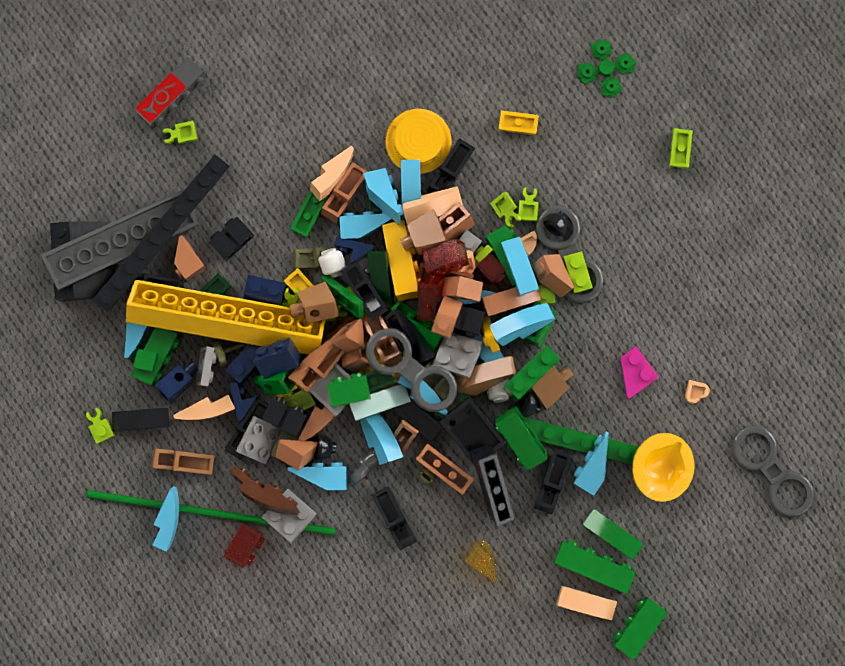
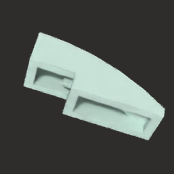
(380, 402)

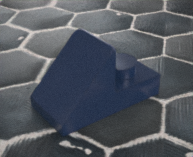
(359, 249)
(241, 406)

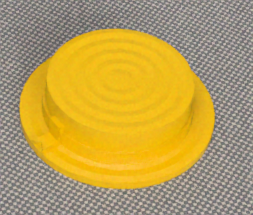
(419, 136)
(663, 467)

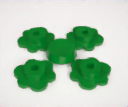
(606, 68)

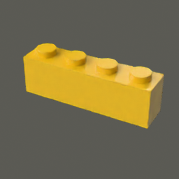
(401, 261)

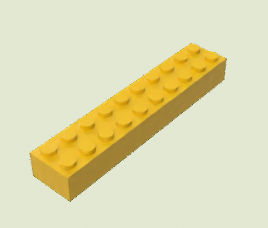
(220, 316)

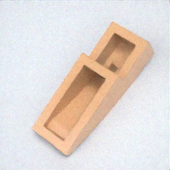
(331, 174)
(439, 201)
(207, 409)
(586, 603)

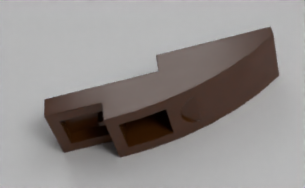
(264, 496)

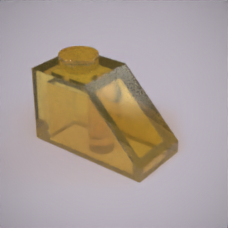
(482, 559)

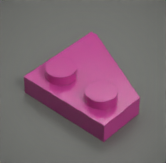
(636, 372)

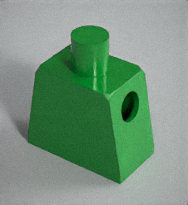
(276, 384)

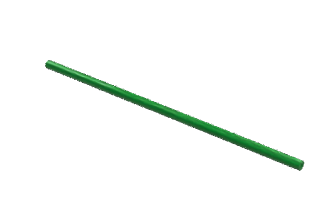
(198, 511)

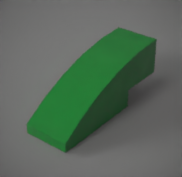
(613, 534)

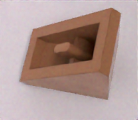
(462, 288)
(349, 336)
(405, 435)
(296, 452)

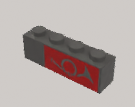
(170, 93)

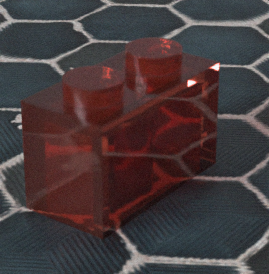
(445, 258)
(491, 270)
(429, 297)
(244, 544)

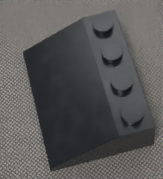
(86, 288)

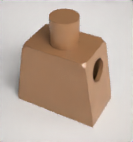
(424, 233)
(315, 303)
(552, 386)

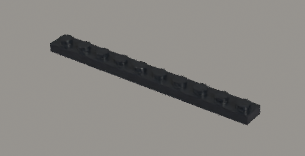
(160, 233)

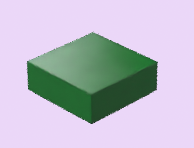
(145, 360)

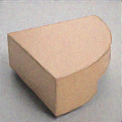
(529, 242)

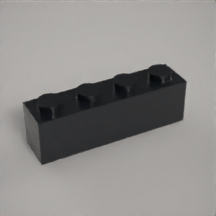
(492, 485)

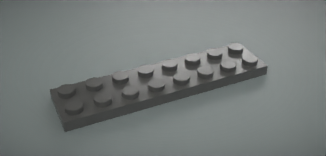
(107, 244)

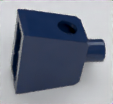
(172, 389)

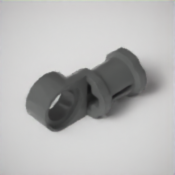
(367, 463)

